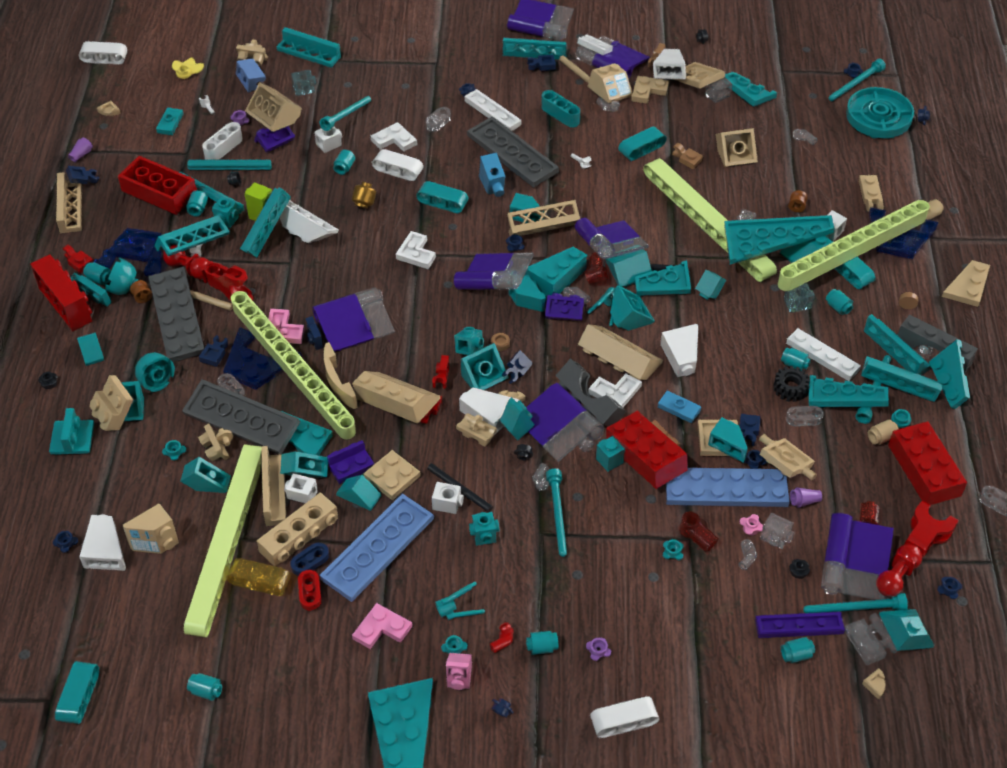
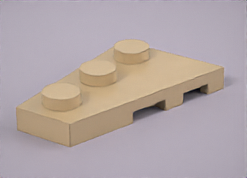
(968, 284)

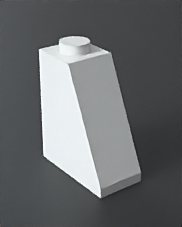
(669, 65)
(681, 349)
(485, 404)
(102, 545)

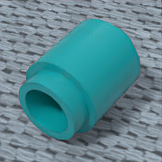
(344, 162)
(196, 203)
(97, 273)
(839, 302)
(795, 358)
(542, 642)
(797, 650)
(204, 686)

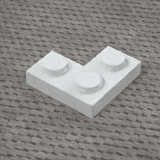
(394, 134)
(413, 252)
(621, 392)

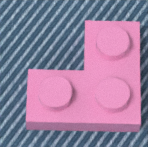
(291, 332)
(381, 621)

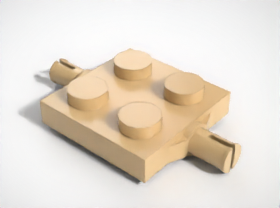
(787, 458)

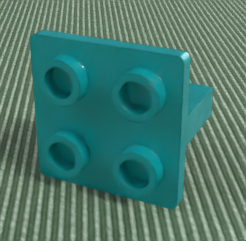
(71, 435)

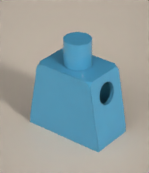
(495, 180)

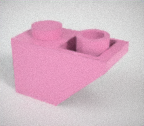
(459, 670)

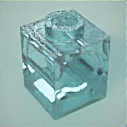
(303, 82)
(799, 298)

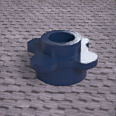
(853, 70)
(466, 89)
(923, 115)
(514, 243)
(754, 455)
(61, 538)
(952, 583)
(501, 707)

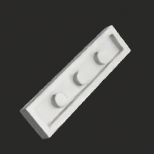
(491, 108)
(823, 354)

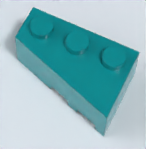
(558, 270)

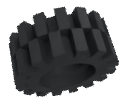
(795, 376)

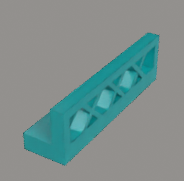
(311, 45)
(533, 48)
(265, 222)
(190, 232)
(895, 346)
(901, 379)

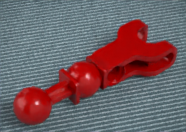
(218, 276)
(909, 555)

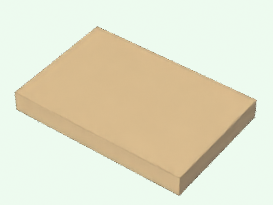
(701, 75)

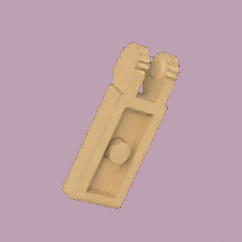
(871, 191)

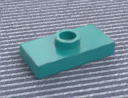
(169, 121)

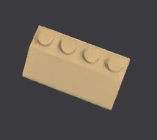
(272, 108)
(619, 352)
(394, 395)

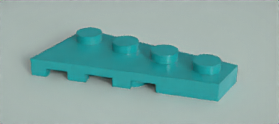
(847, 394)

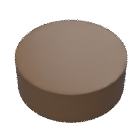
(908, 300)
(501, 341)

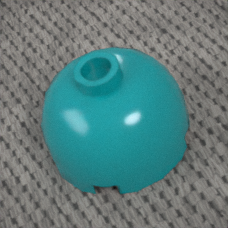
(121, 277)
(154, 371)

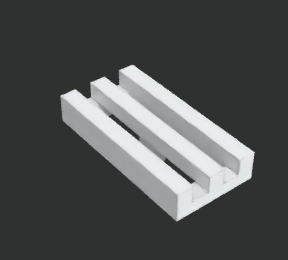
(595, 44)

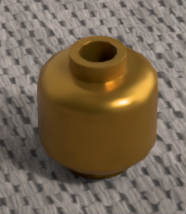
(364, 195)

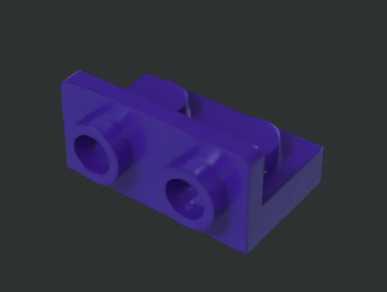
(270, 140)
(564, 307)
(349, 461)

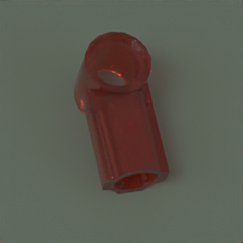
(597, 270)
(869, 512)
(697, 532)

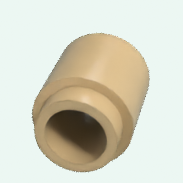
(882, 432)

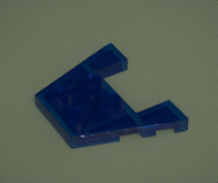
(909, 242)
(135, 245)
(248, 365)

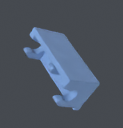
(249, 74)

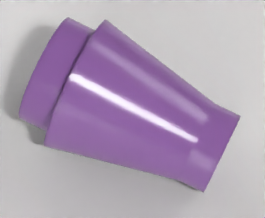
(80, 149)
(802, 497)

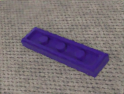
(799, 624)

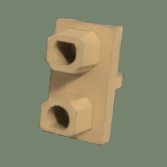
(252, 51)
(476, 428)
(217, 440)

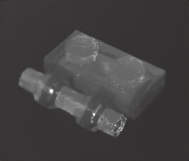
(865, 641)

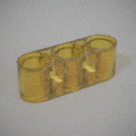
(258, 576)

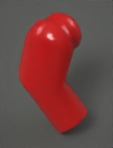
(505, 638)

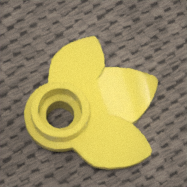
(187, 68)

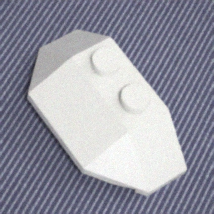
(305, 224)

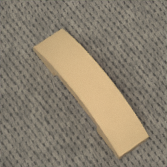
(342, 391)

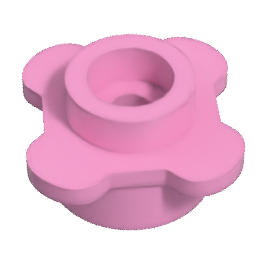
(751, 529)

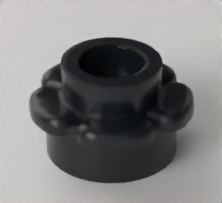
(702, 36)
(234, 179)
(48, 380)
(523, 452)
(799, 573)

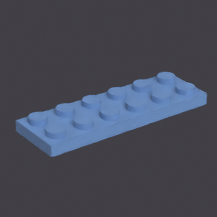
(729, 487)
(376, 547)

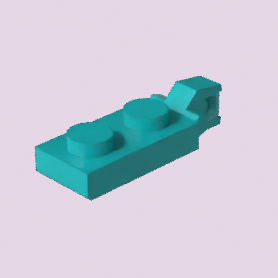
(97, 293)

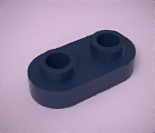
(308, 558)

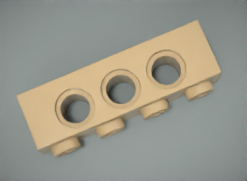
(287, 531)

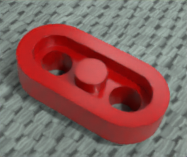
(309, 591)

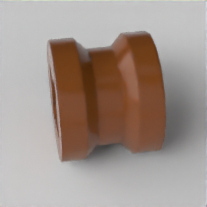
(798, 201)
(141, 291)

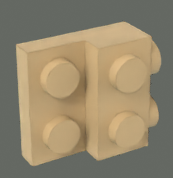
(111, 404)

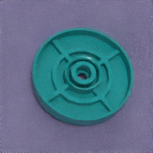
(879, 112)

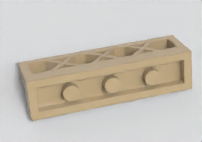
(63, 218)
(543, 225)
(273, 488)

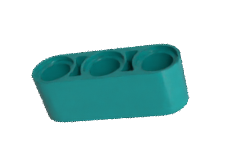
(560, 108)
(642, 143)
(442, 197)
(856, 272)
(77, 692)

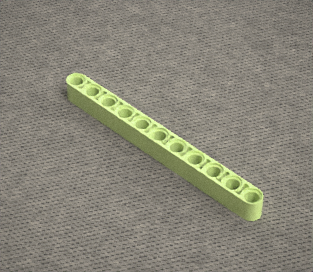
(702, 214)
(852, 245)
(284, 355)
(224, 543)

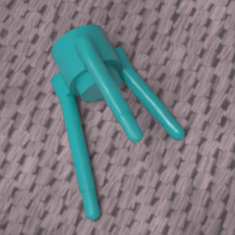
(607, 298)
(447, 605)

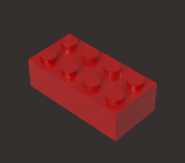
(157, 184)
(62, 292)
(648, 449)
(927, 463)

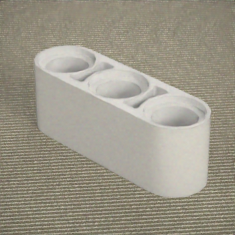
(103, 52)
(222, 141)
(397, 165)
(624, 717)

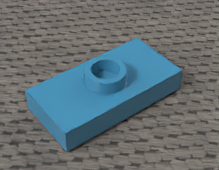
(679, 406)

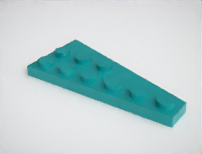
(761, 236)
(402, 722)

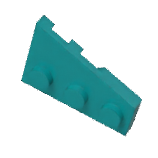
(751, 93)
(667, 281)
(950, 374)
(310, 437)

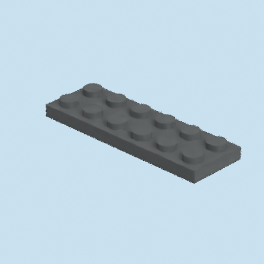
(513, 151)
(176, 314)
(241, 416)

